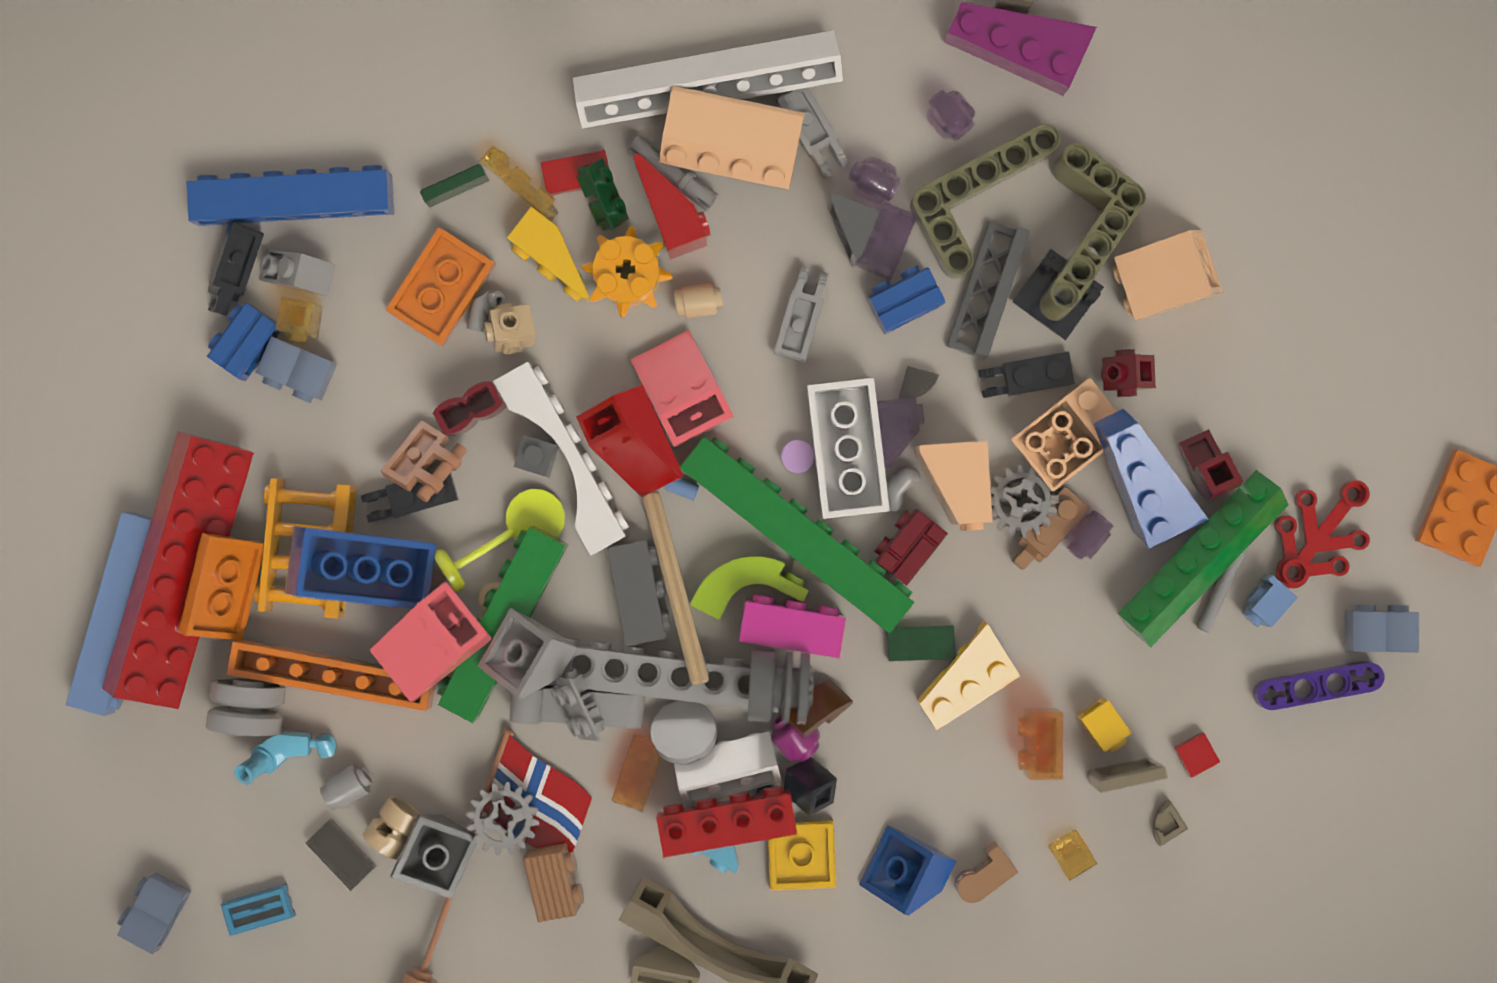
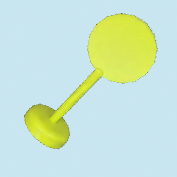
(525, 510)

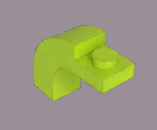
(744, 571)

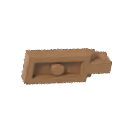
(1038, 547)

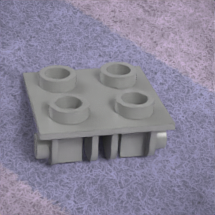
(580, 721)

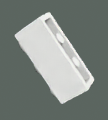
(729, 769)

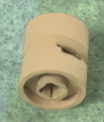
(395, 816)

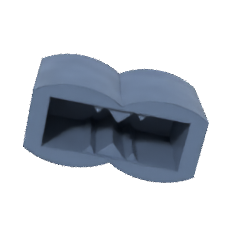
(296, 369)
(1382, 630)
(153, 912)

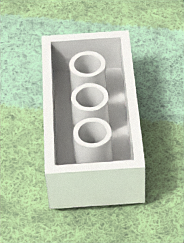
(847, 448)

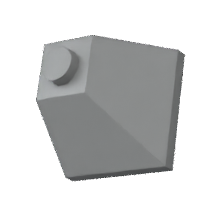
(525, 655)

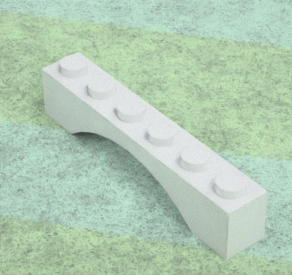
(595, 519)

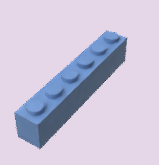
(106, 618)

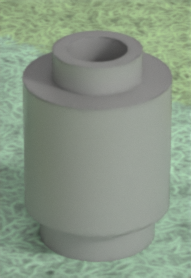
(346, 787)

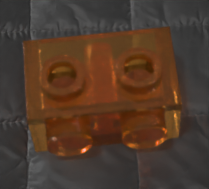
(1042, 743)

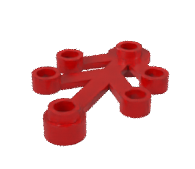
(1318, 538)

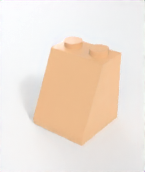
(1167, 274)
(959, 480)

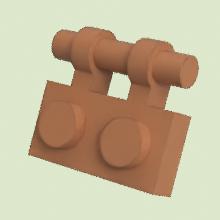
(417, 454)

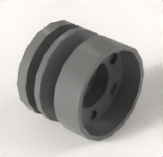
(779, 686)

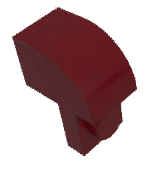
(1210, 469)

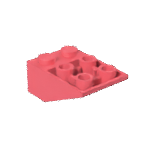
(682, 388)
(429, 642)

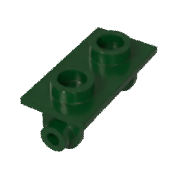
(609, 208)

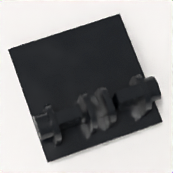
(1031, 293)

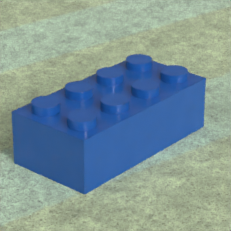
(359, 568)

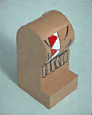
(986, 877)

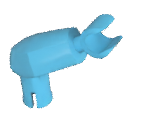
(275, 750)

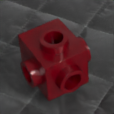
(1128, 372)

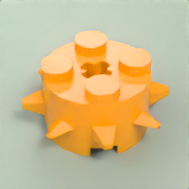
(614, 256)

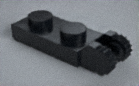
(1031, 375)
(405, 502)

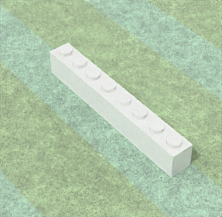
(729, 73)

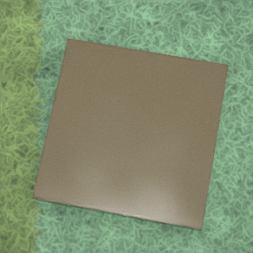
(1126, 774)

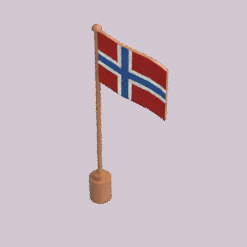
(560, 814)

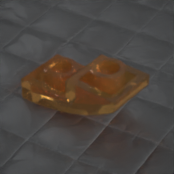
(637, 774)

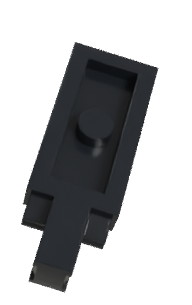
(233, 266)

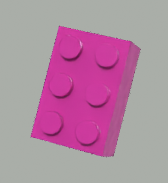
(792, 626)

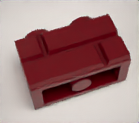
(909, 546)

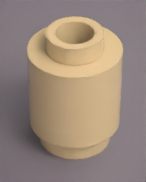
(698, 300)

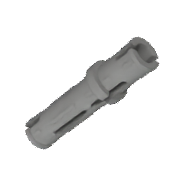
(680, 178)

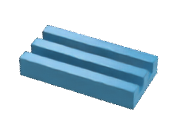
(284, 901)

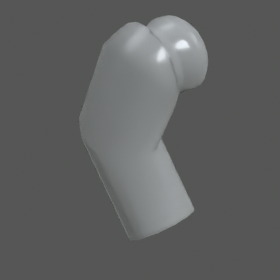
(899, 484)

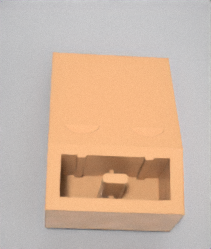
(1064, 434)

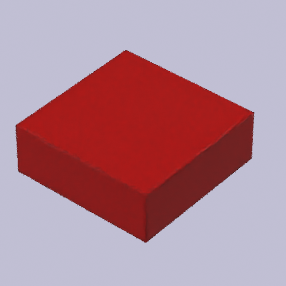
(1196, 754)

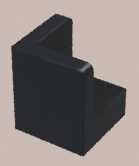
(810, 785)

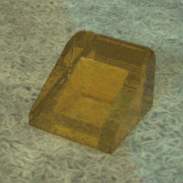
(1072, 854)

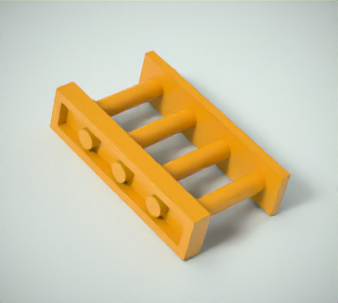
(340, 501)

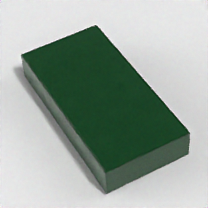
(454, 185)
(921, 643)

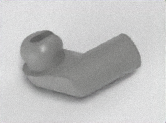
(481, 306)

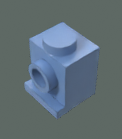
(1268, 602)

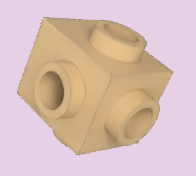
(510, 328)

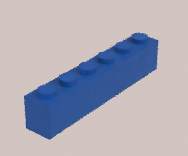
(290, 196)

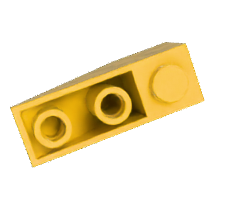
(545, 244)

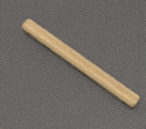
(675, 588)

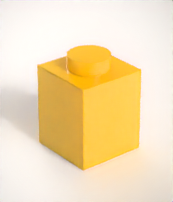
(1104, 725)

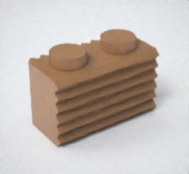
(553, 882)

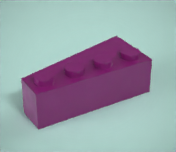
(1023, 44)

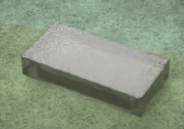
(340, 854)

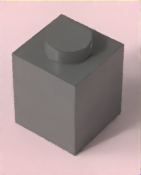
(536, 456)

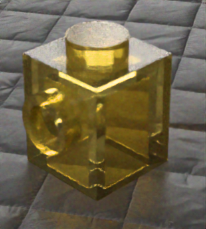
(299, 319)

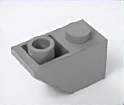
(296, 271)

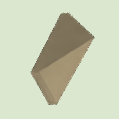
(664, 966)

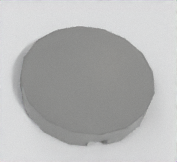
(683, 732)

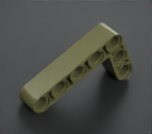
(974, 185)
(1098, 236)

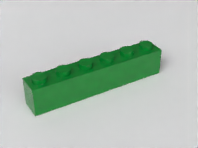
(1203, 558)
(520, 589)

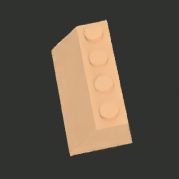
(731, 137)

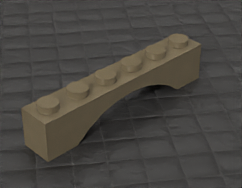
(663, 918)

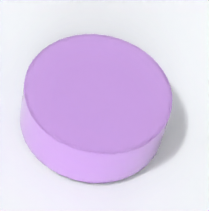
(797, 456)

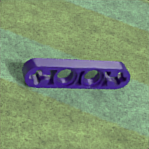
(1318, 683)

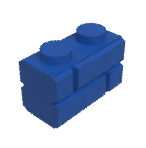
(905, 299)
(243, 341)

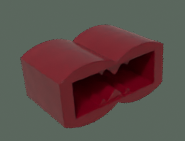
(462, 413)

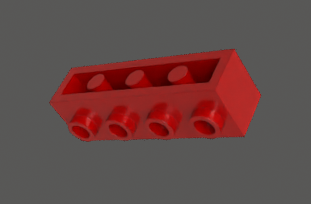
(727, 822)

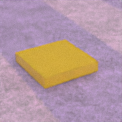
(804, 858)

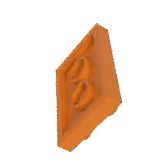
(440, 286)
(1463, 510)
(222, 587)

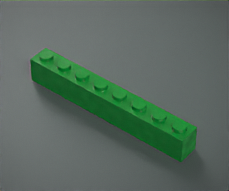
(797, 535)

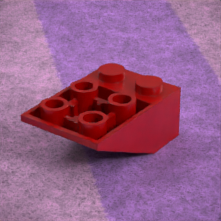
(631, 440)

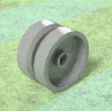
(244, 708)

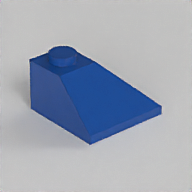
(906, 871)

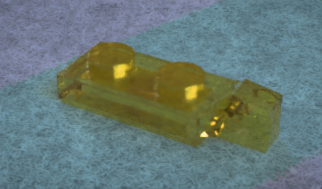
(518, 182)

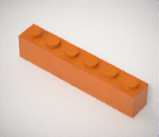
(320, 673)

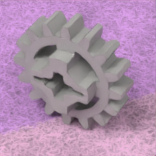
(1009, 498)
(486, 822)

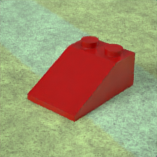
(675, 215)

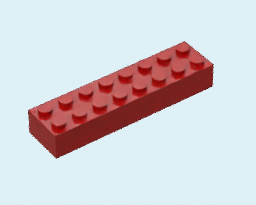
(195, 498)

